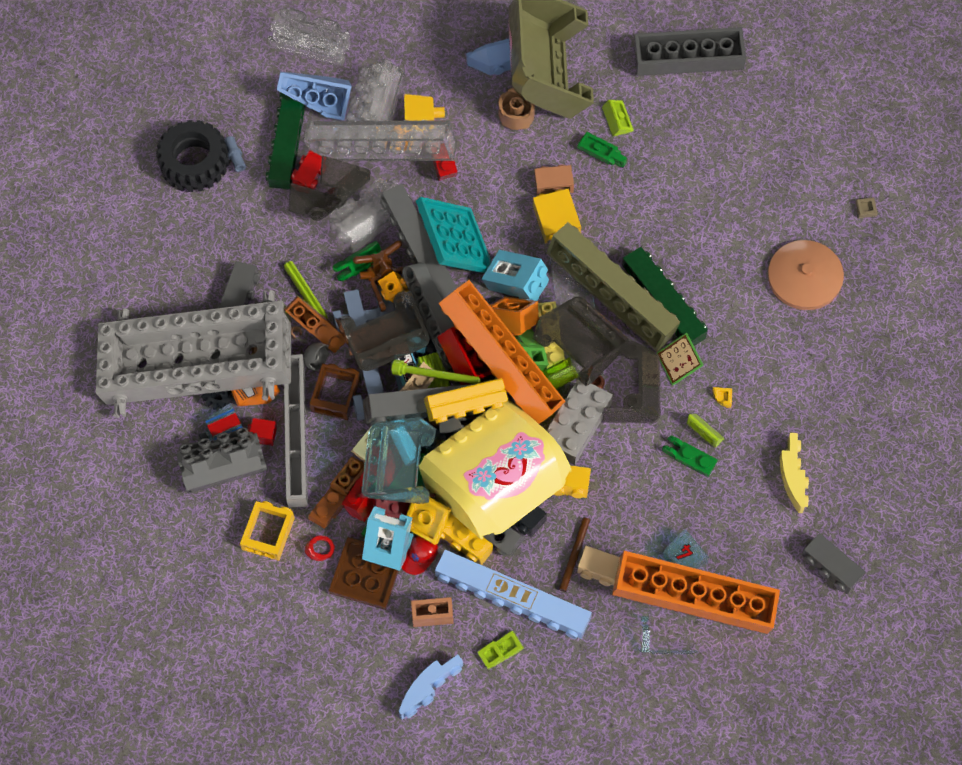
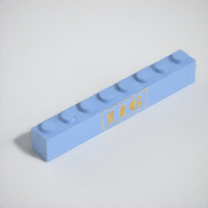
(512, 594)

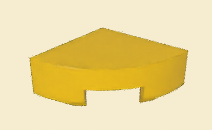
(723, 395)

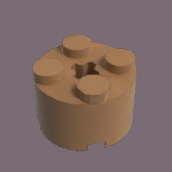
(515, 111)

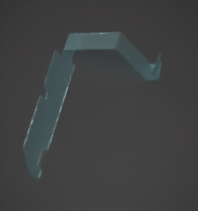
(646, 641)

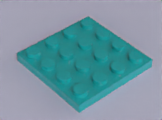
(454, 235)

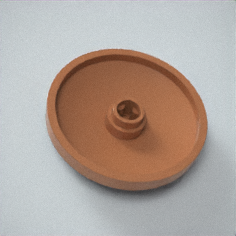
(805, 275)

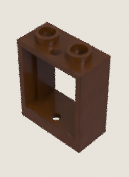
(329, 408)

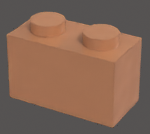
(553, 178)
(432, 612)

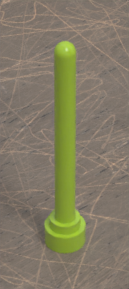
(400, 368)

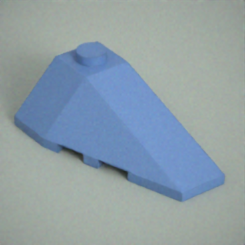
(319, 93)

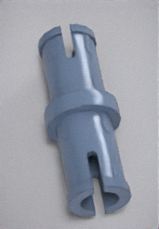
(235, 154)

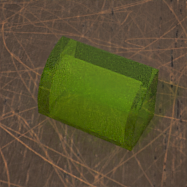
(562, 373)

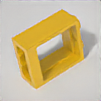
(261, 548)

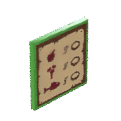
(680, 359)

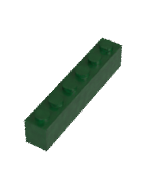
(285, 143)
(651, 277)

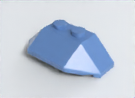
(491, 58)

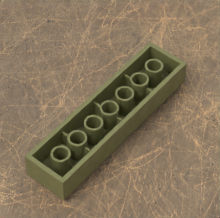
(613, 286)

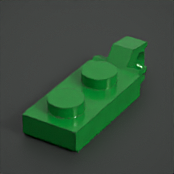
(601, 150)

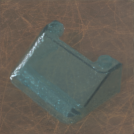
(394, 460)

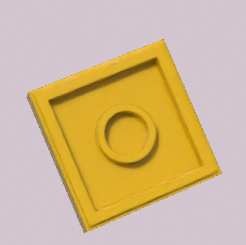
(428, 519)

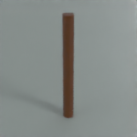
(574, 554)

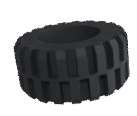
(197, 175)

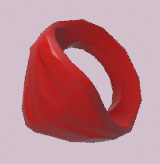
(309, 550)

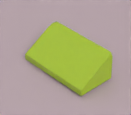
(617, 117)
(704, 430)

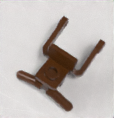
(381, 267)

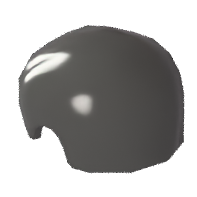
(315, 355)

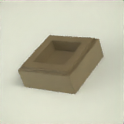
(866, 207)

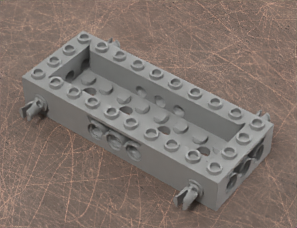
(196, 338)

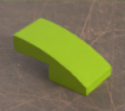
(500, 650)

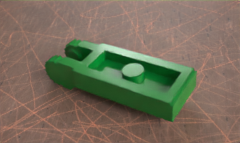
(355, 269)
(691, 456)

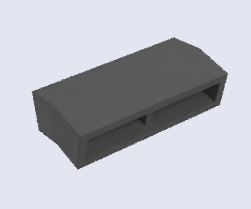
(453, 425)

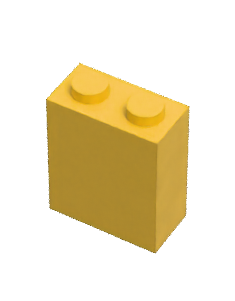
(554, 212)

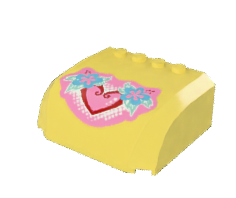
(495, 470)

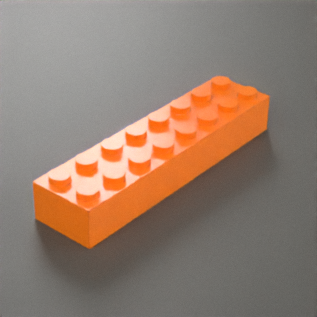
(501, 352)
(696, 592)

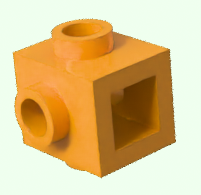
(391, 285)

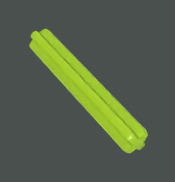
(303, 288)

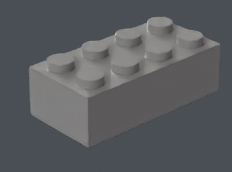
(579, 419)

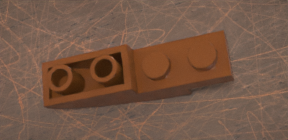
(315, 323)
(331, 502)

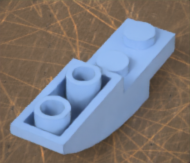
(422, 689)

